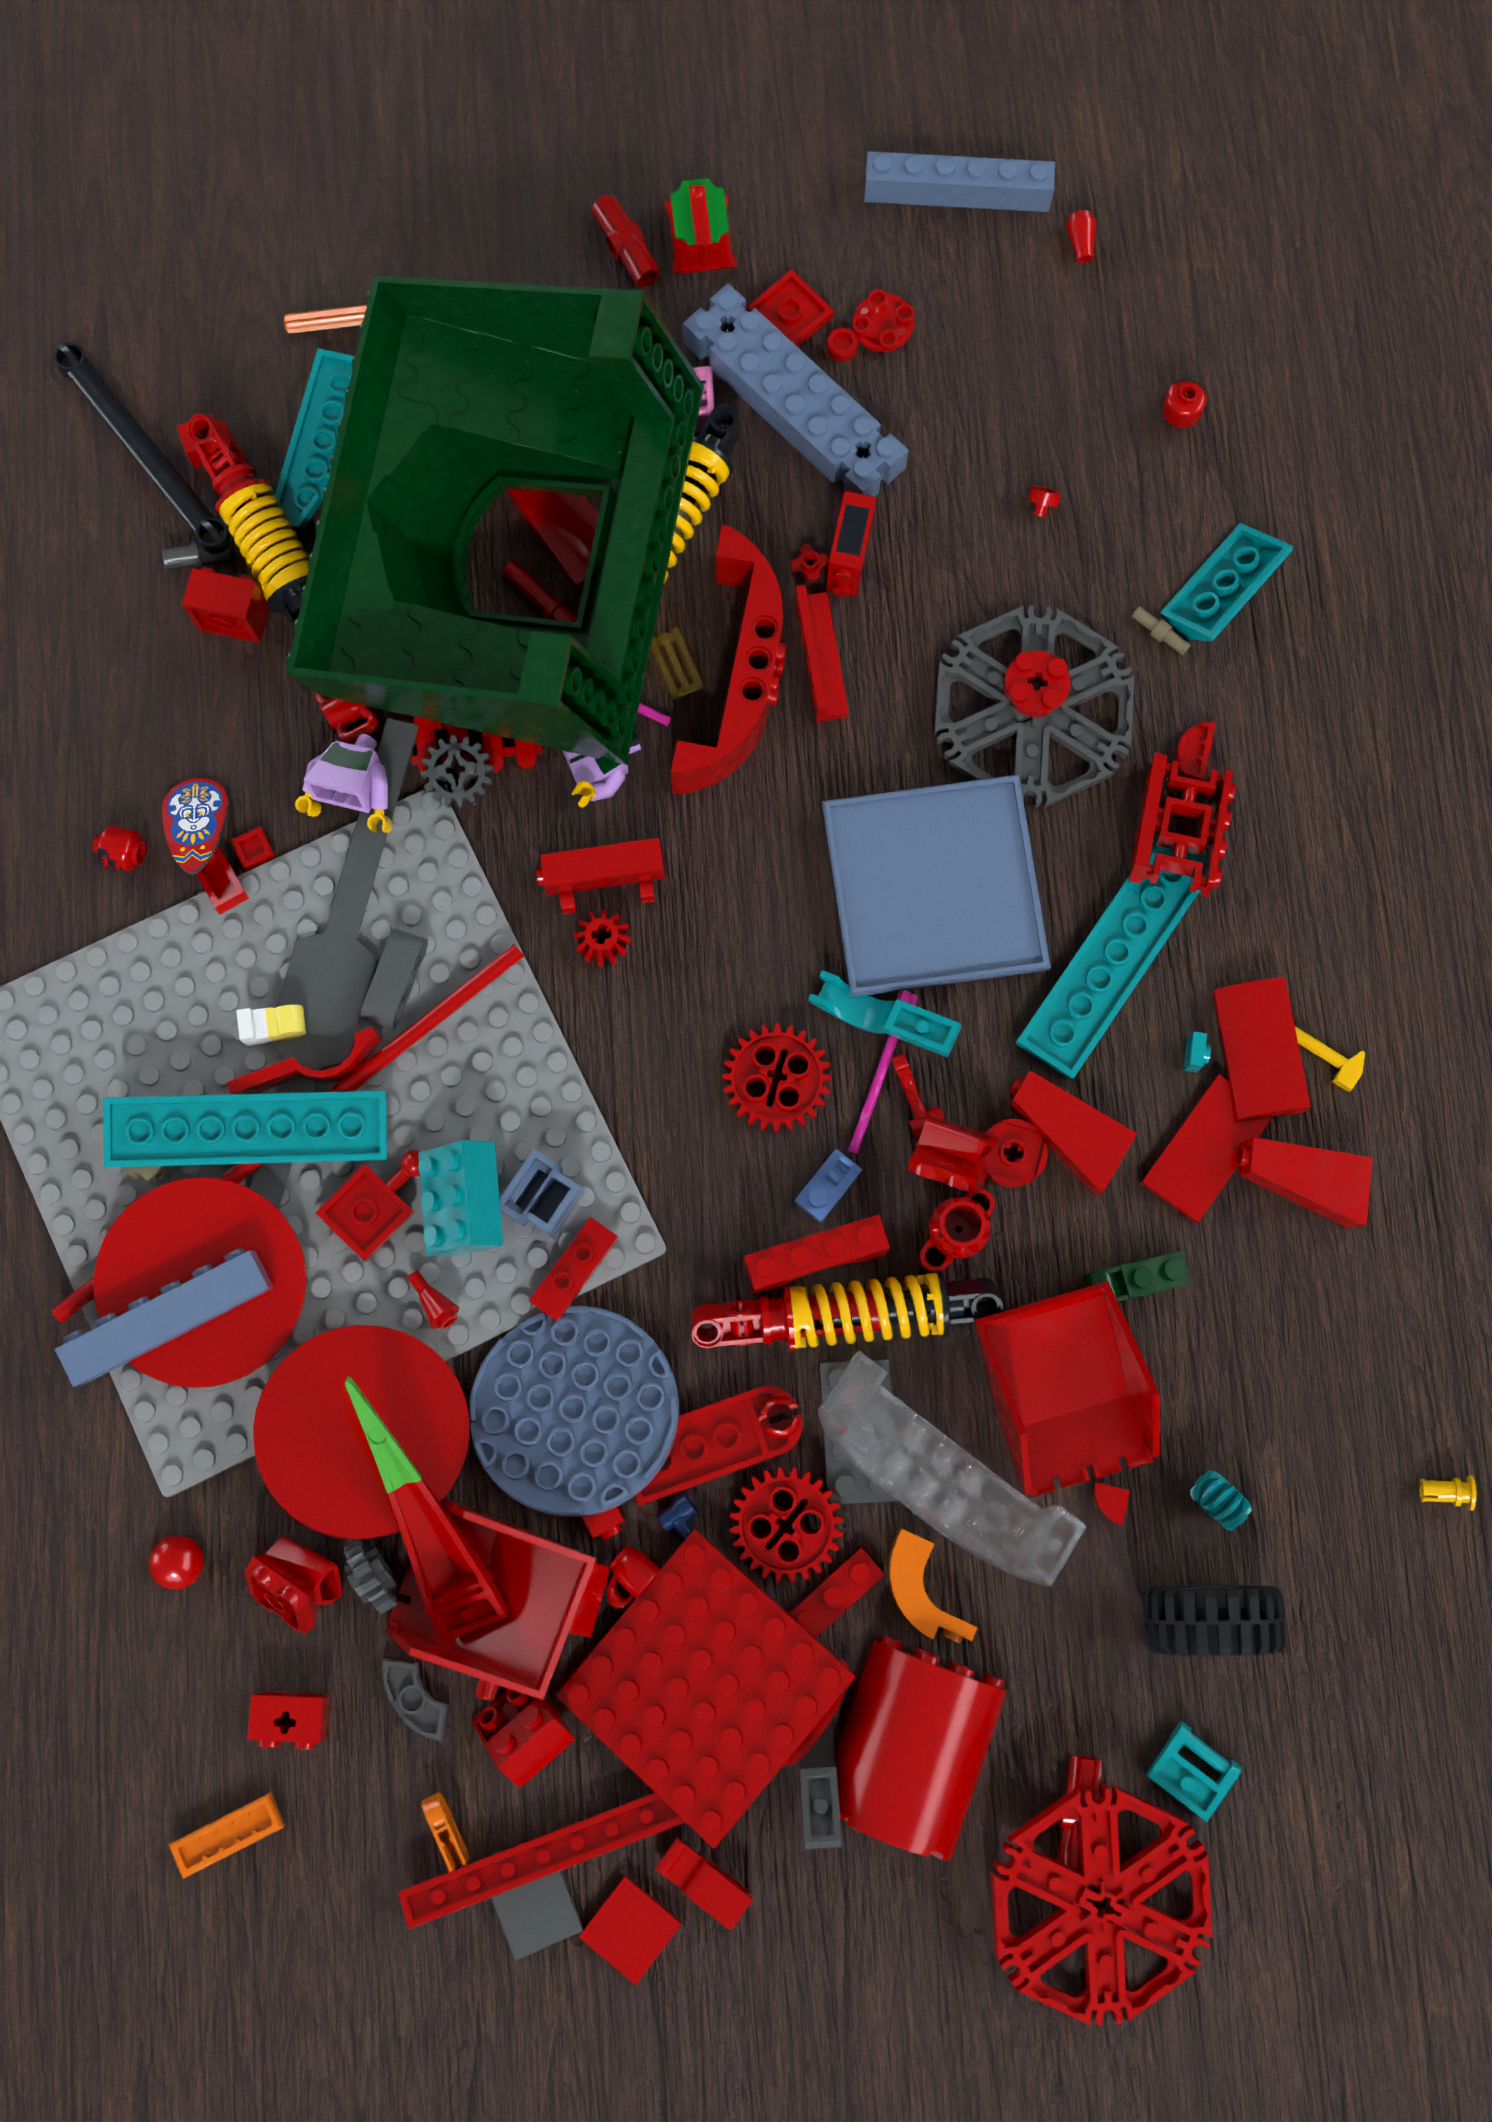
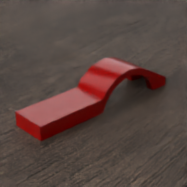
(291, 1069)

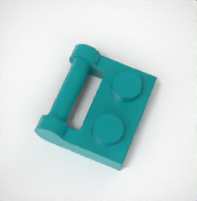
(1185, 1780)

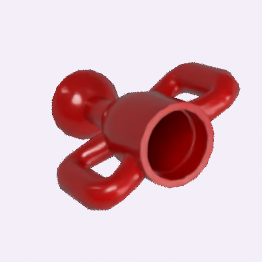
(343, 714)

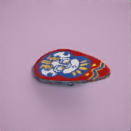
(194, 821)

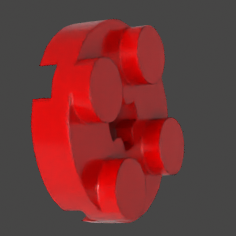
(1044, 666)
(1028, 1142)

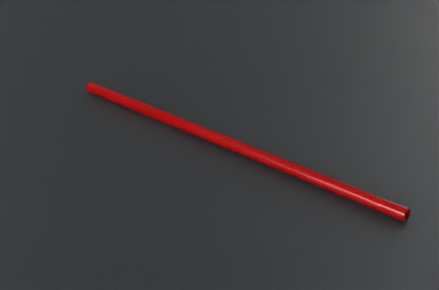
(354, 1080)

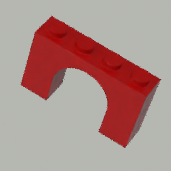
(842, 1245)

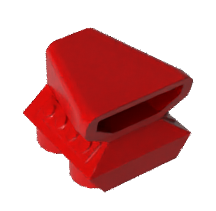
(952, 1154)
(293, 1582)

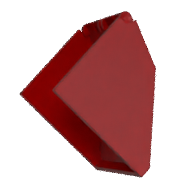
(1070, 1388)
(538, 1584)

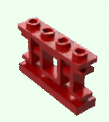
(1157, 819)

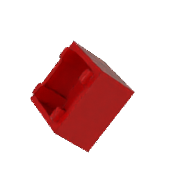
(226, 605)

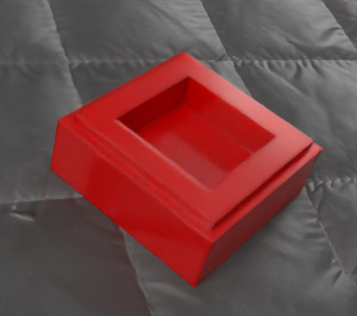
(253, 848)

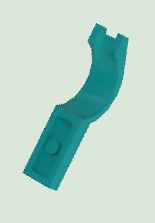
(888, 1017)

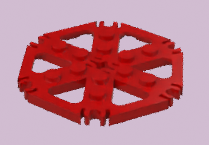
(1132, 1918)

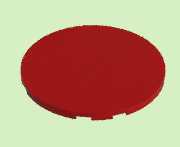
(181, 1230)
(314, 1443)

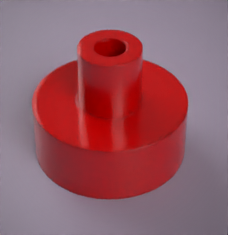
(1043, 498)

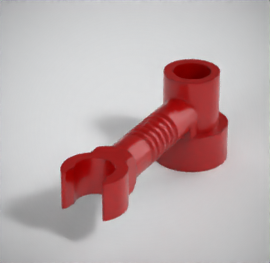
(917, 1106)

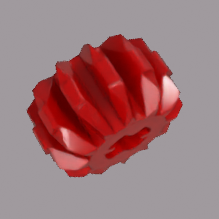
(612, 944)

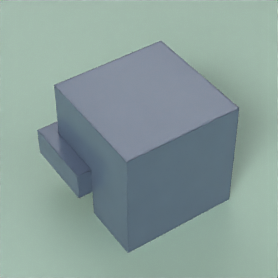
(541, 1195)

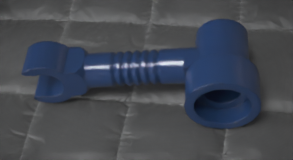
(678, 1514)

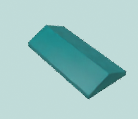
(1225, 583)

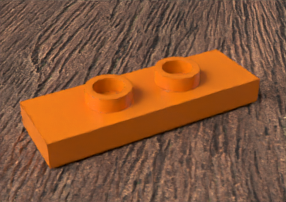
(227, 1835)

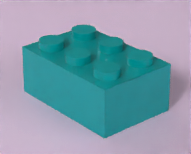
(460, 1198)

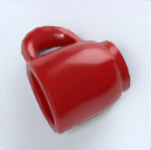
(633, 1572)

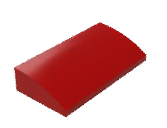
(563, 526)
(1261, 1049)

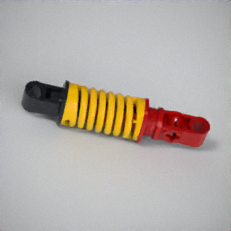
(253, 517)

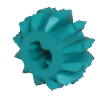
(1220, 1500)

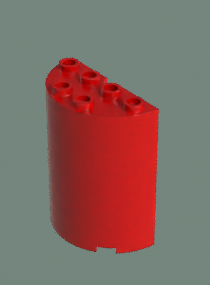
(914, 1747)

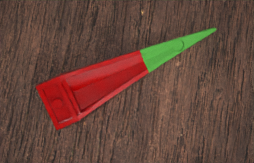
(448, 1571)

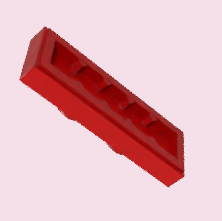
(573, 1269)

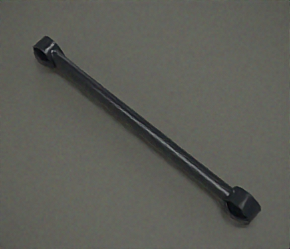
(142, 447)

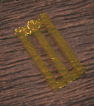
(665, 640)

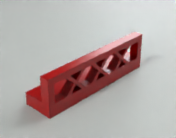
(821, 655)

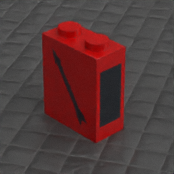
(850, 544)

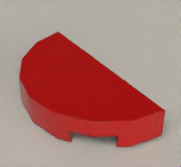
(1194, 750)

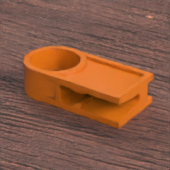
(445, 1831)

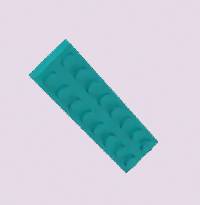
(1107, 968)
(244, 1129)

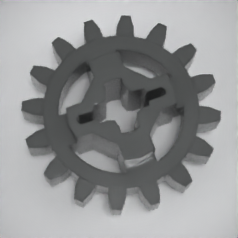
(442, 772)
(370, 1576)

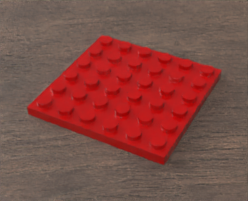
(705, 1687)

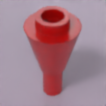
(438, 1308)

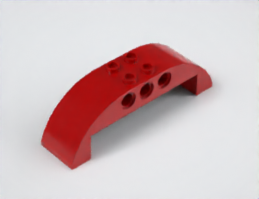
(754, 673)

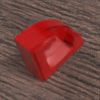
(1111, 1501)

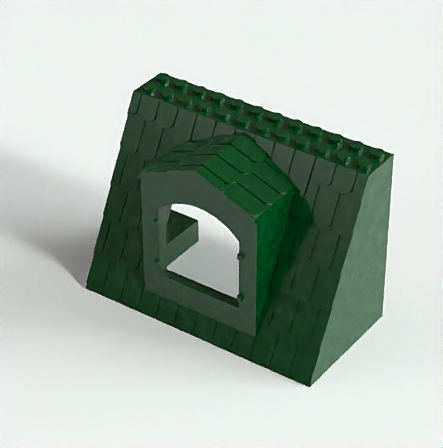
(443, 413)

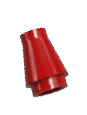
(1082, 233)

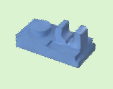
(828, 1185)

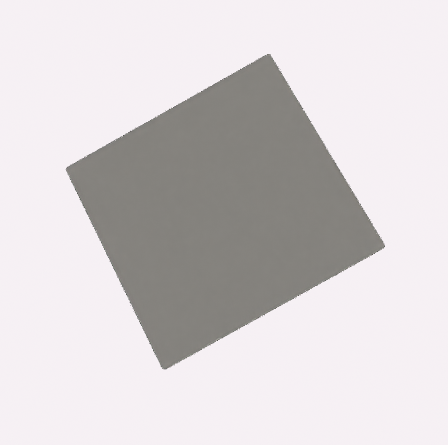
(160, 1019)

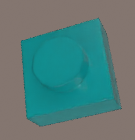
(1196, 1052)

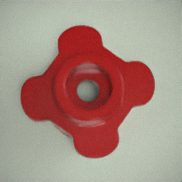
(806, 571)

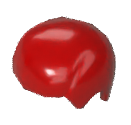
(176, 1562)

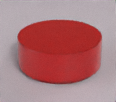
(842, 344)

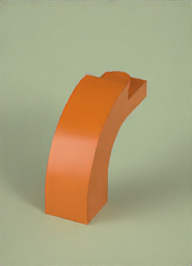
(905, 1577)

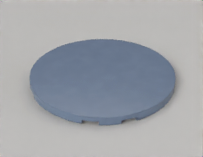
(574, 1412)

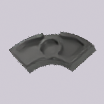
(412, 1699)

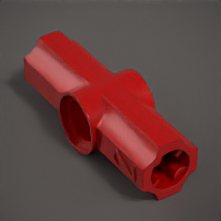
(625, 240)
(1081, 1772)

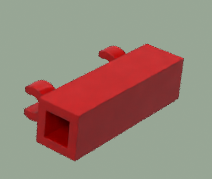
(601, 868)

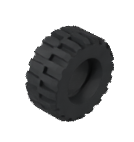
(1214, 1620)

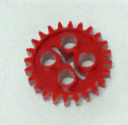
(805, 1086)
(811, 1543)

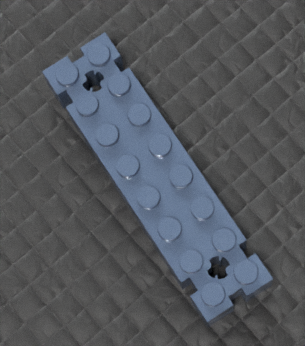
(794, 394)

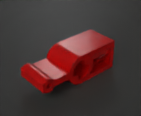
(705, 1883)

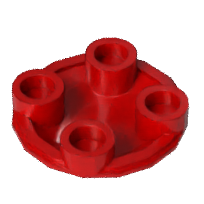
(883, 321)

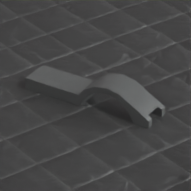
(820, 1794)

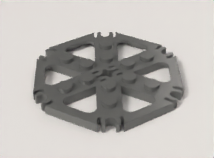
(1033, 736)

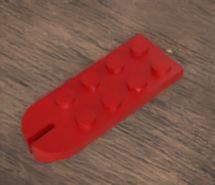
(725, 1440)

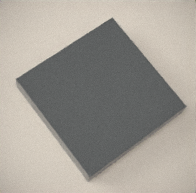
(537, 1915)

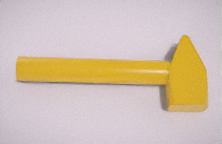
(1349, 1069)

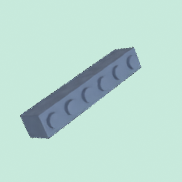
(959, 181)
(164, 1317)

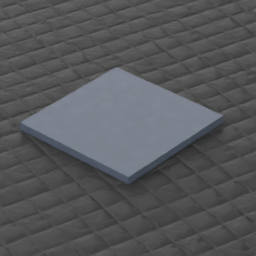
(935, 886)

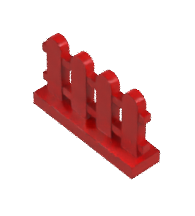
(492, 744)

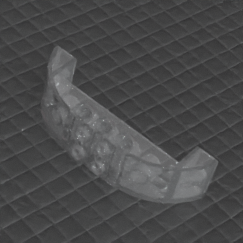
(944, 1480)

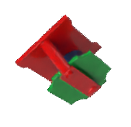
(699, 228)

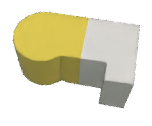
(270, 1024)

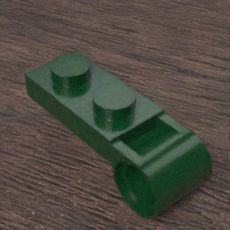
(1143, 1276)

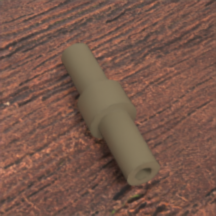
(1161, 630)

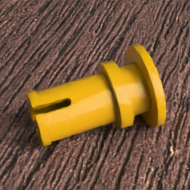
(1450, 1491)

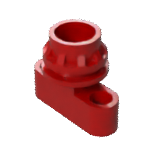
(967, 1219)

